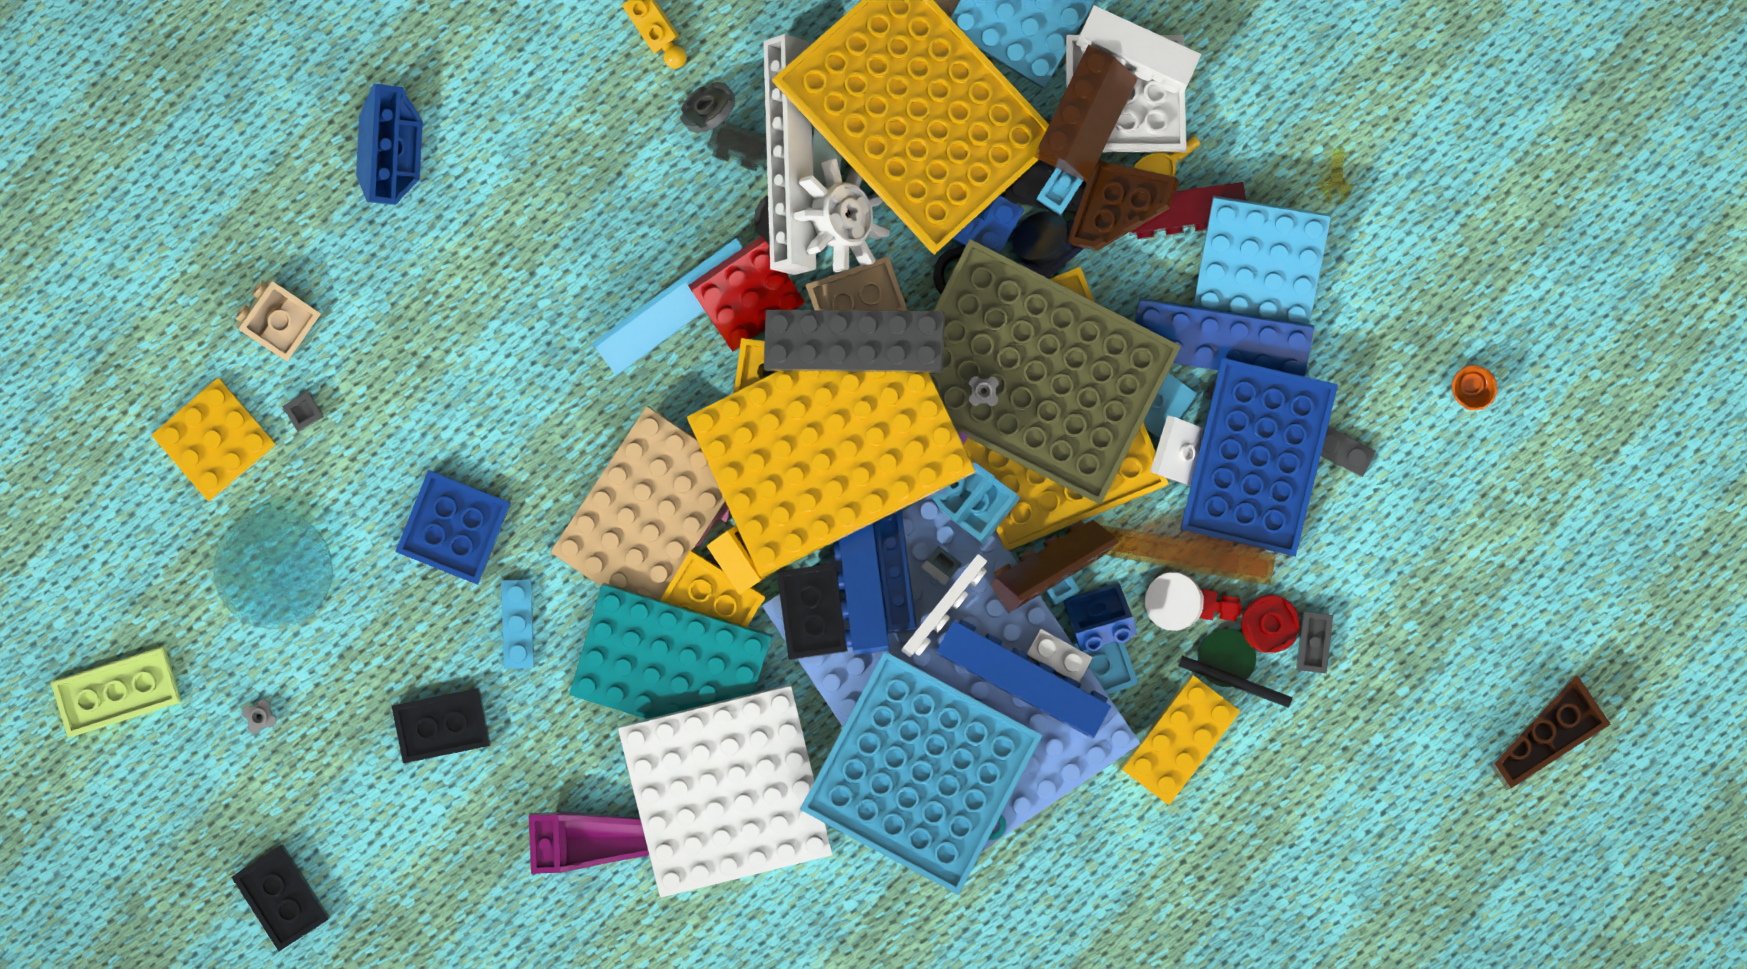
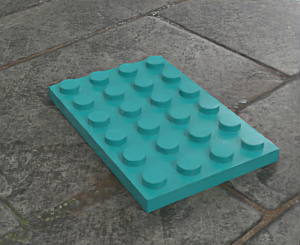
(663, 656)

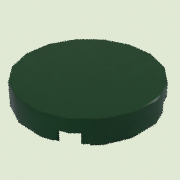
(1228, 652)

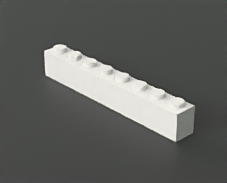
(787, 162)

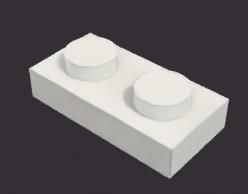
(1059, 655)

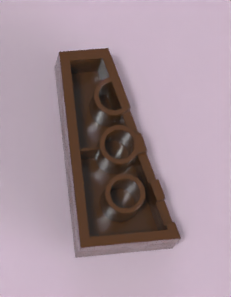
(1558, 728)

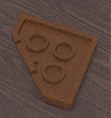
(1119, 202)

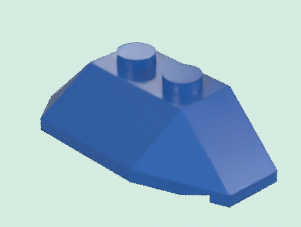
(388, 145)

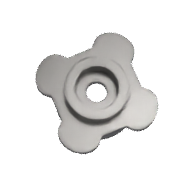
(989, 397)
(255, 724)

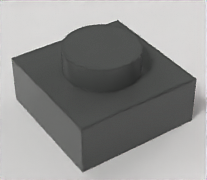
(303, 411)
(941, 565)

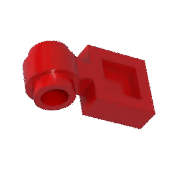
(1228, 608)

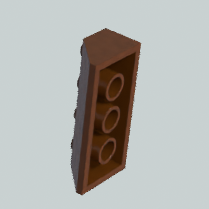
(1086, 114)
(1052, 564)

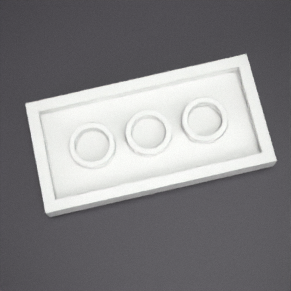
(953, 598)

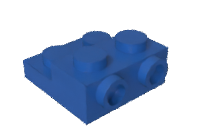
(1100, 617)

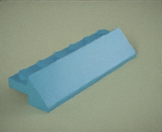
(658, 317)

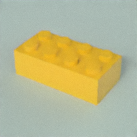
(1180, 739)

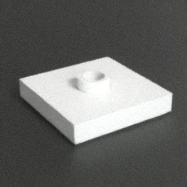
(1177, 450)

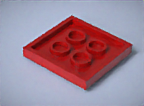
(741, 292)

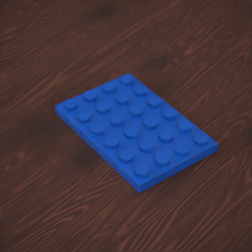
(1258, 456)

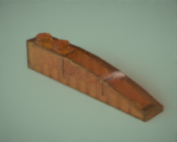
(1192, 556)

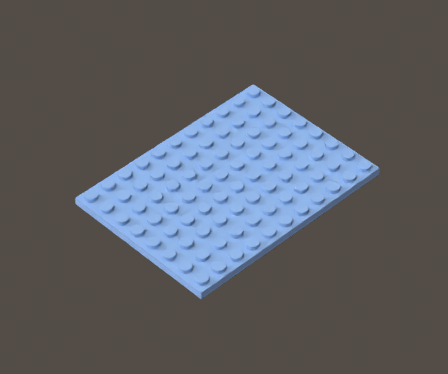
(1063, 754)

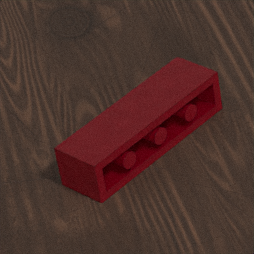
(1188, 210)

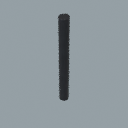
(1235, 681)

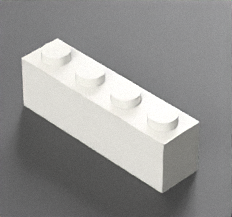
(1140, 49)

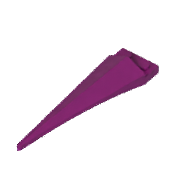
(582, 840)

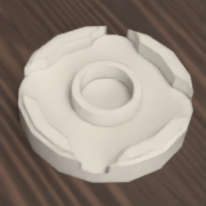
(1174, 601)

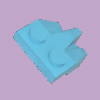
(977, 503)

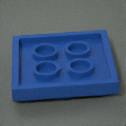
(453, 527)

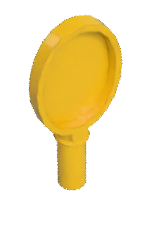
(1165, 163)

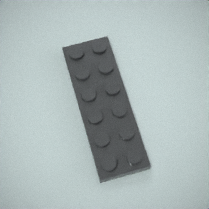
(854, 341)

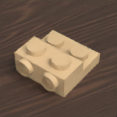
(276, 318)

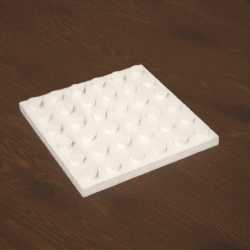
(723, 790)

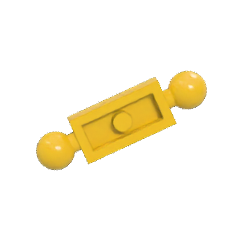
(656, 30)

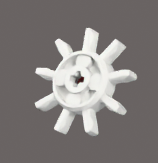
(841, 216)

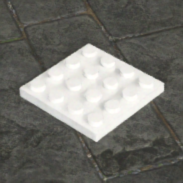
(1152, 115)

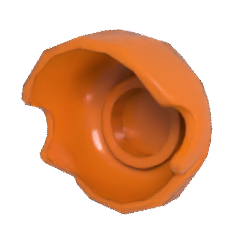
(1474, 387)

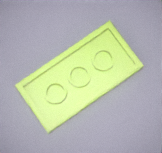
(116, 691)

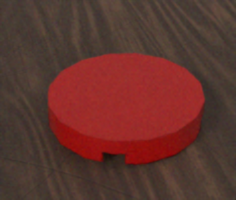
(1270, 624)

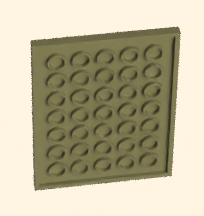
(1065, 368)

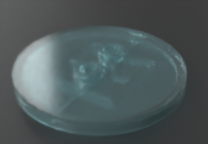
(273, 569)

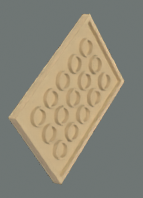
(643, 510)

